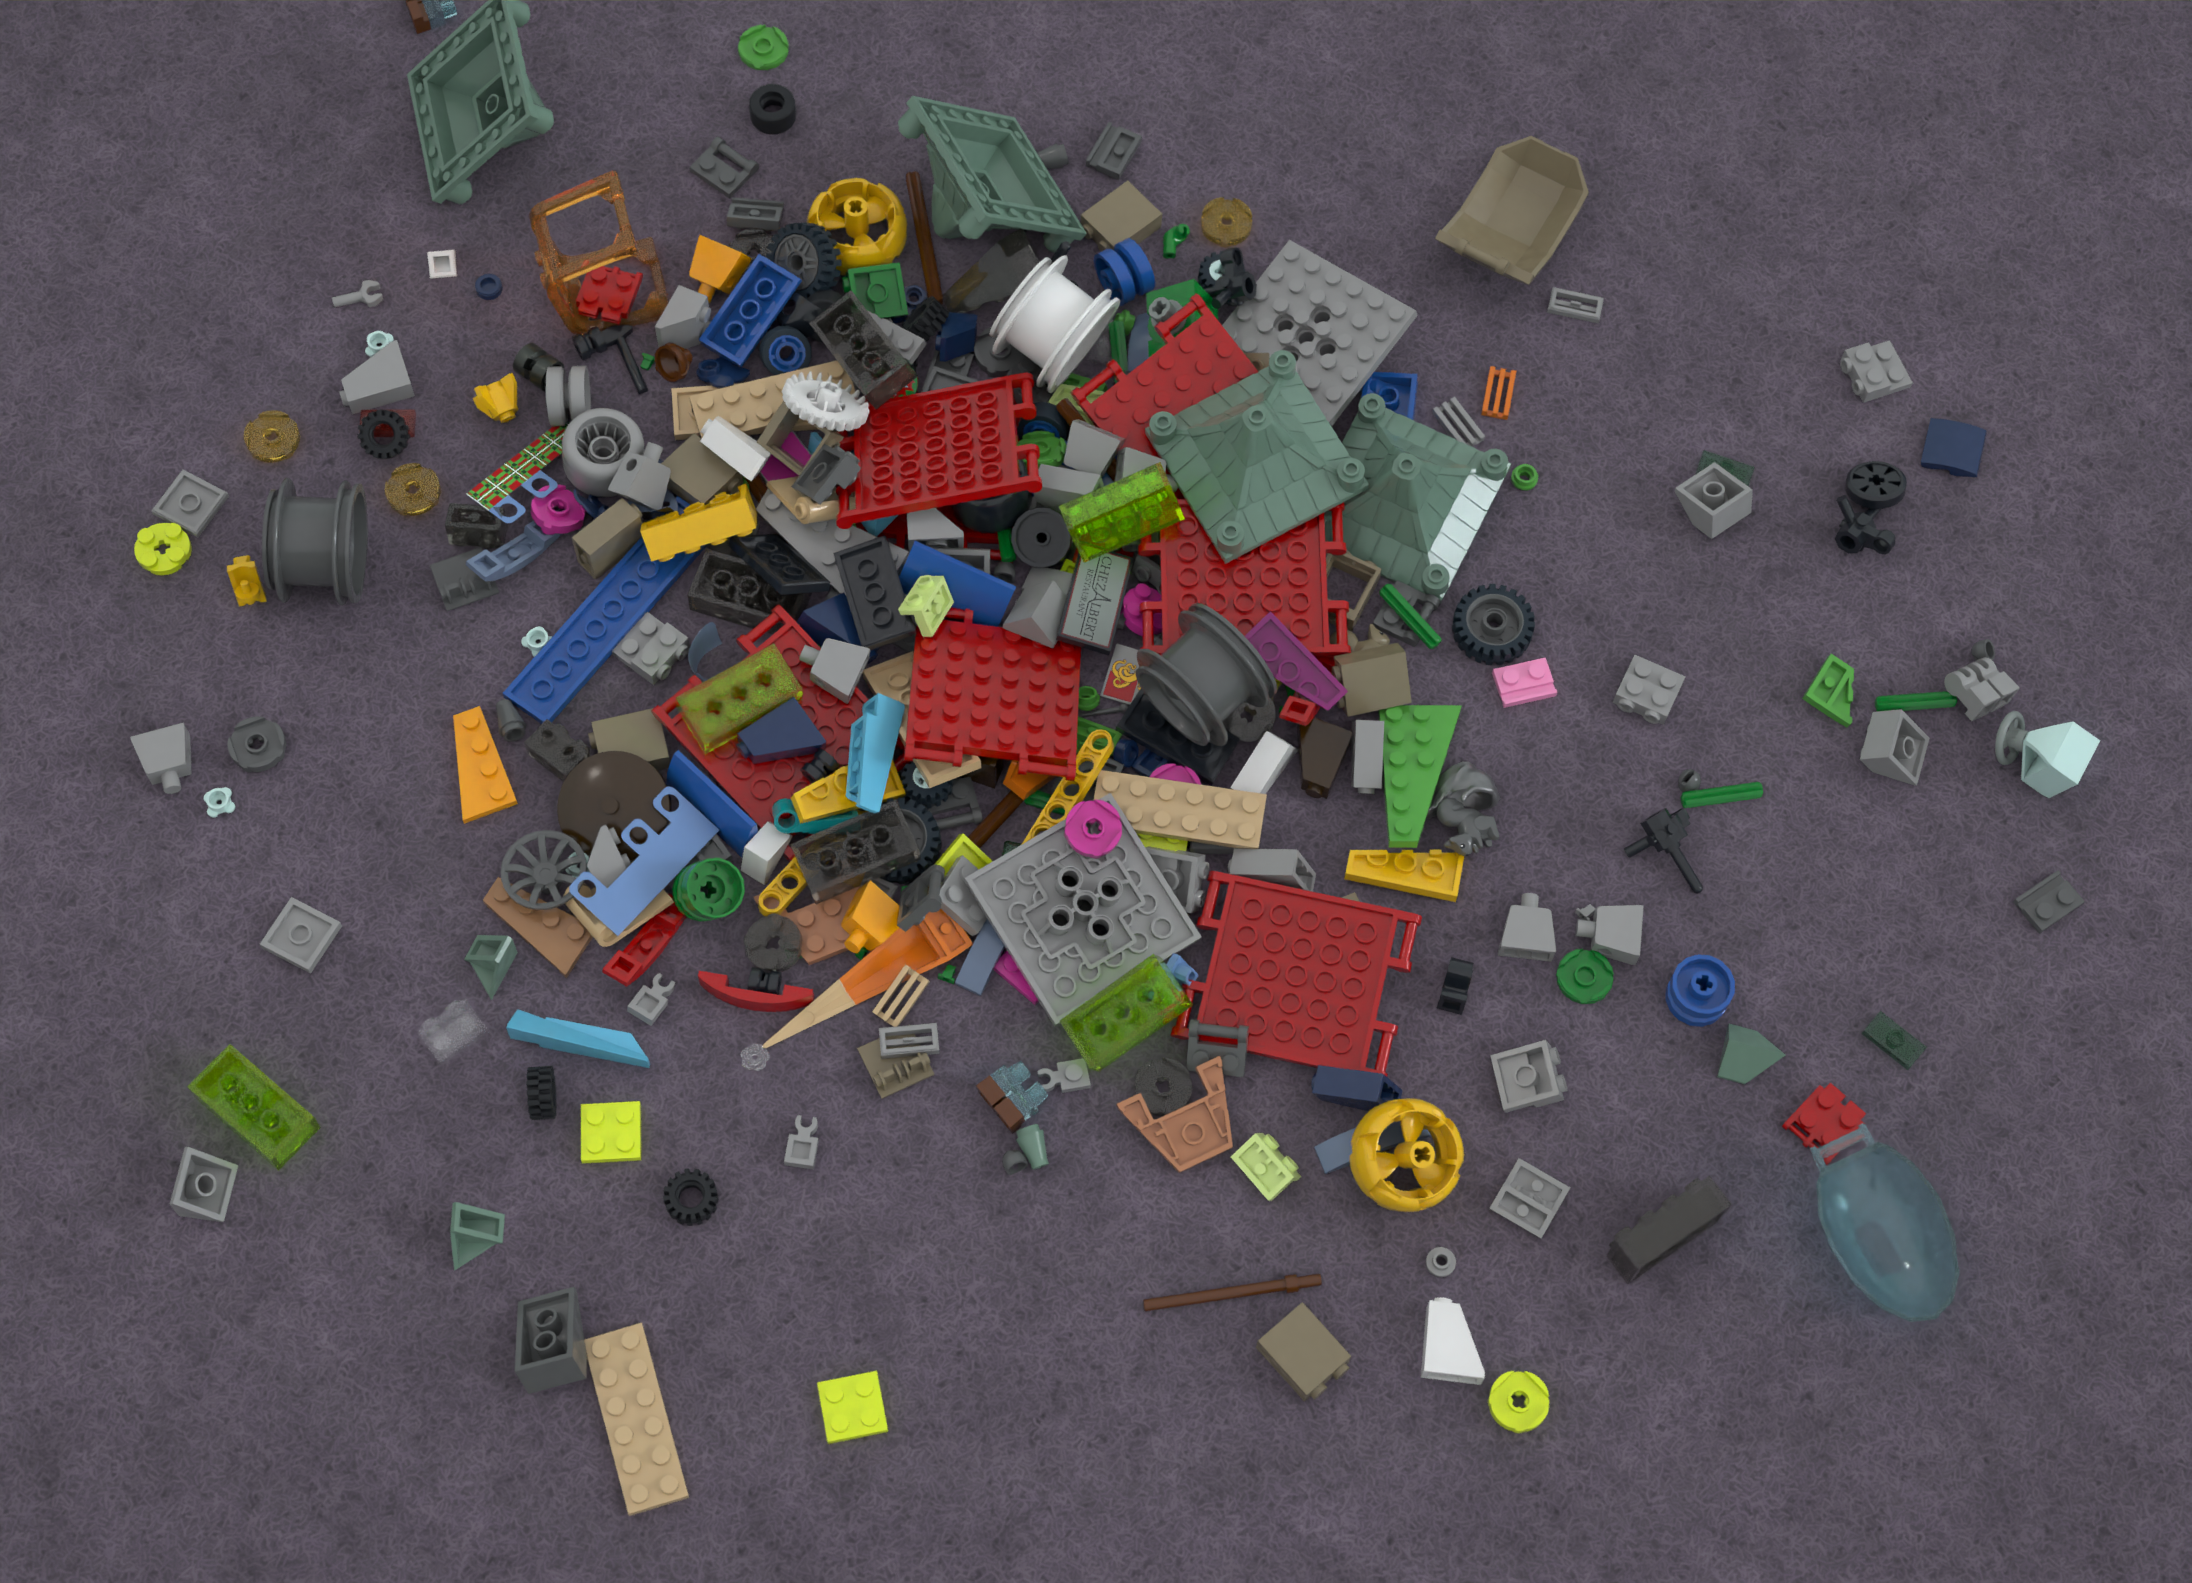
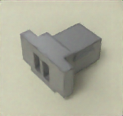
(1585, 913)

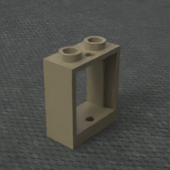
(779, 429)
(1361, 569)

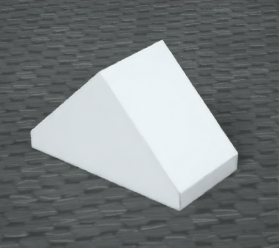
(764, 852)

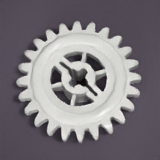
(825, 402)

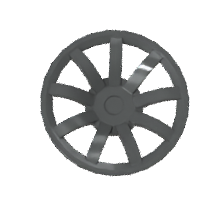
(544, 873)

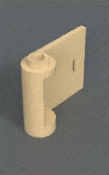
(802, 506)
(599, 930)

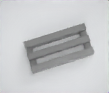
(1575, 309)
(1446, 407)
(908, 1051)

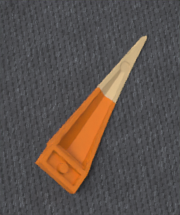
(920, 948)

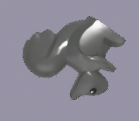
(1471, 827)

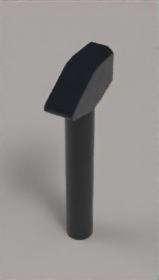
(616, 335)

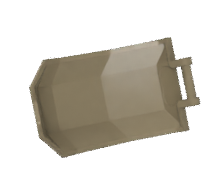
(1518, 209)

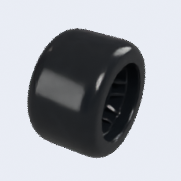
(995, 512)

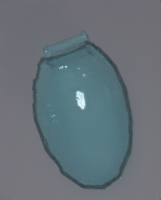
(1887, 1227)

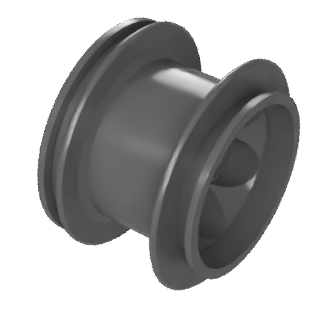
(315, 541)
(1204, 676)

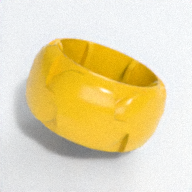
(862, 205)
(1434, 1175)

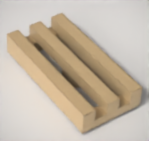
(891, 990)

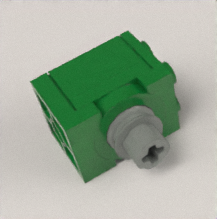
(1169, 300)

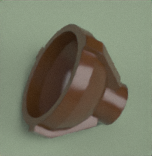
(672, 361)

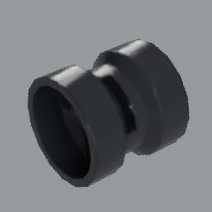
(585, 343)
(820, 766)
(764, 981)

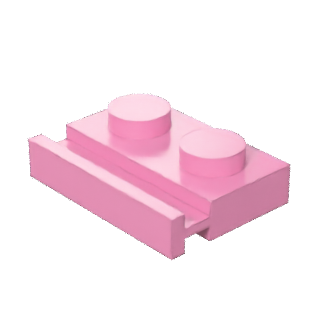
(1524, 682)

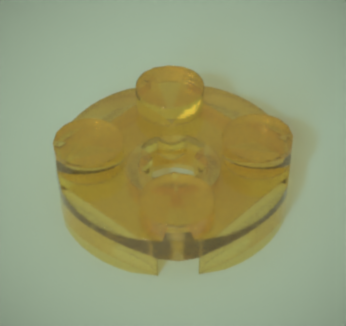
(1224, 234)
(275, 450)
(416, 503)

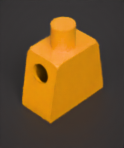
(717, 267)
(869, 918)

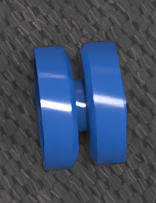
(1124, 271)
(1700, 990)

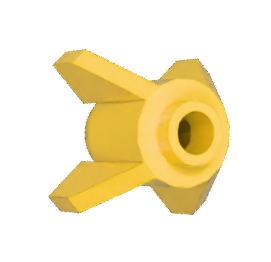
(498, 399)

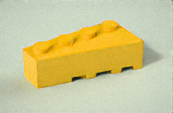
(700, 525)

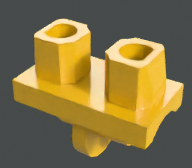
(246, 581)

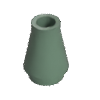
(1033, 1145)

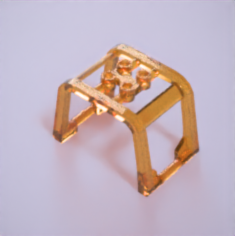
(562, 271)

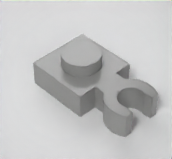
(651, 1002)
(1070, 1076)
(802, 1148)

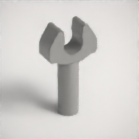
(361, 295)

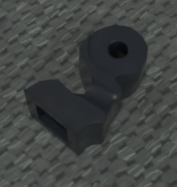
(1456, 986)

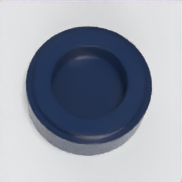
(488, 286)
(1126, 752)

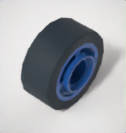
(778, 338)
(1046, 420)

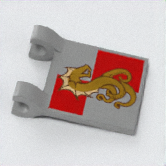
(1121, 678)

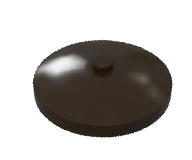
(611, 791)

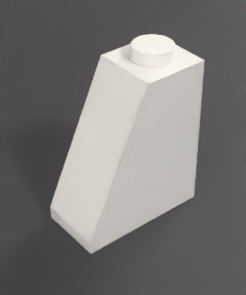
(734, 447)
(1264, 764)
(1448, 1345)

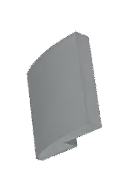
(1530, 1198)

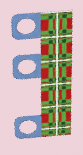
(521, 471)

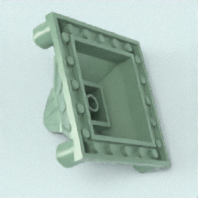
(475, 98)
(987, 175)
(1256, 458)
(1420, 500)

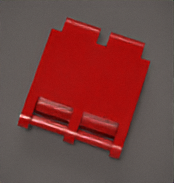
(608, 293)
(1825, 1118)

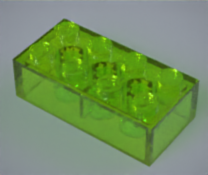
(1121, 512)
(739, 680)
(1108, 1008)
(255, 1089)

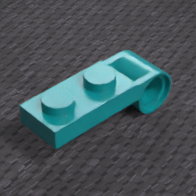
(793, 824)

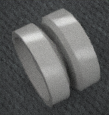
(565, 394)

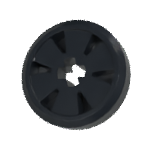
(1888, 487)

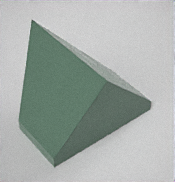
(491, 959)
(1746, 1054)
(473, 1232)

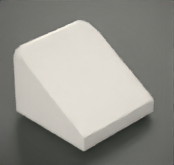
(442, 263)

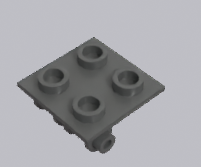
(459, 583)

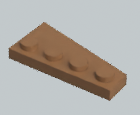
(551, 932)

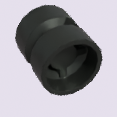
(533, 363)

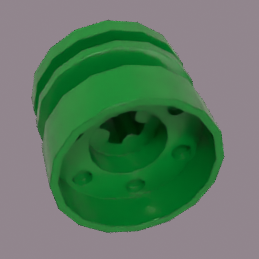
(723, 884)

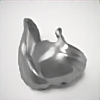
(1468, 786)

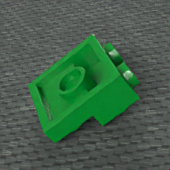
(878, 289)

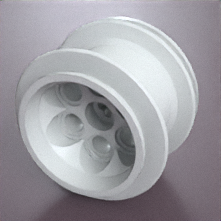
(1052, 321)

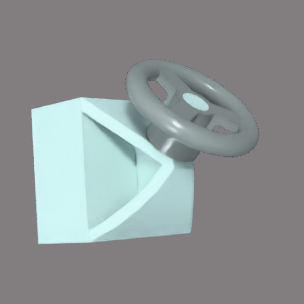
(2051, 755)

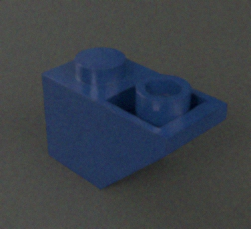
(956, 336)

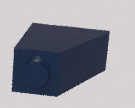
(833, 621)
(780, 735)
(1353, 1087)

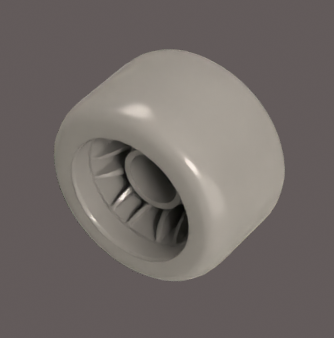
(596, 446)

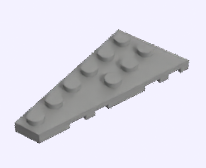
(818, 539)

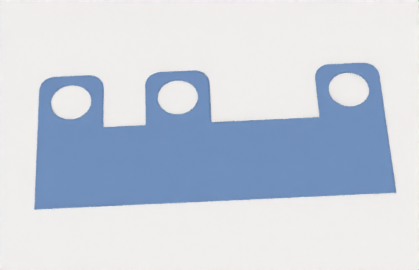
(655, 866)

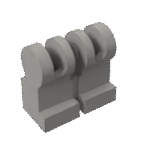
(1981, 687)

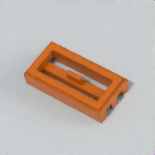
(1501, 374)

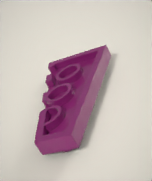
(1294, 663)

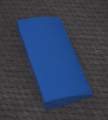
(749, 310)
(1396, 389)
(967, 585)
(733, 823)

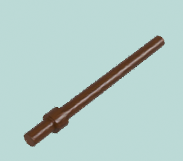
(1290, 1284)

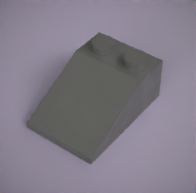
(550, 1341)

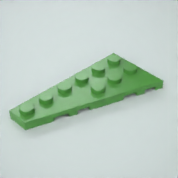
(1412, 764)

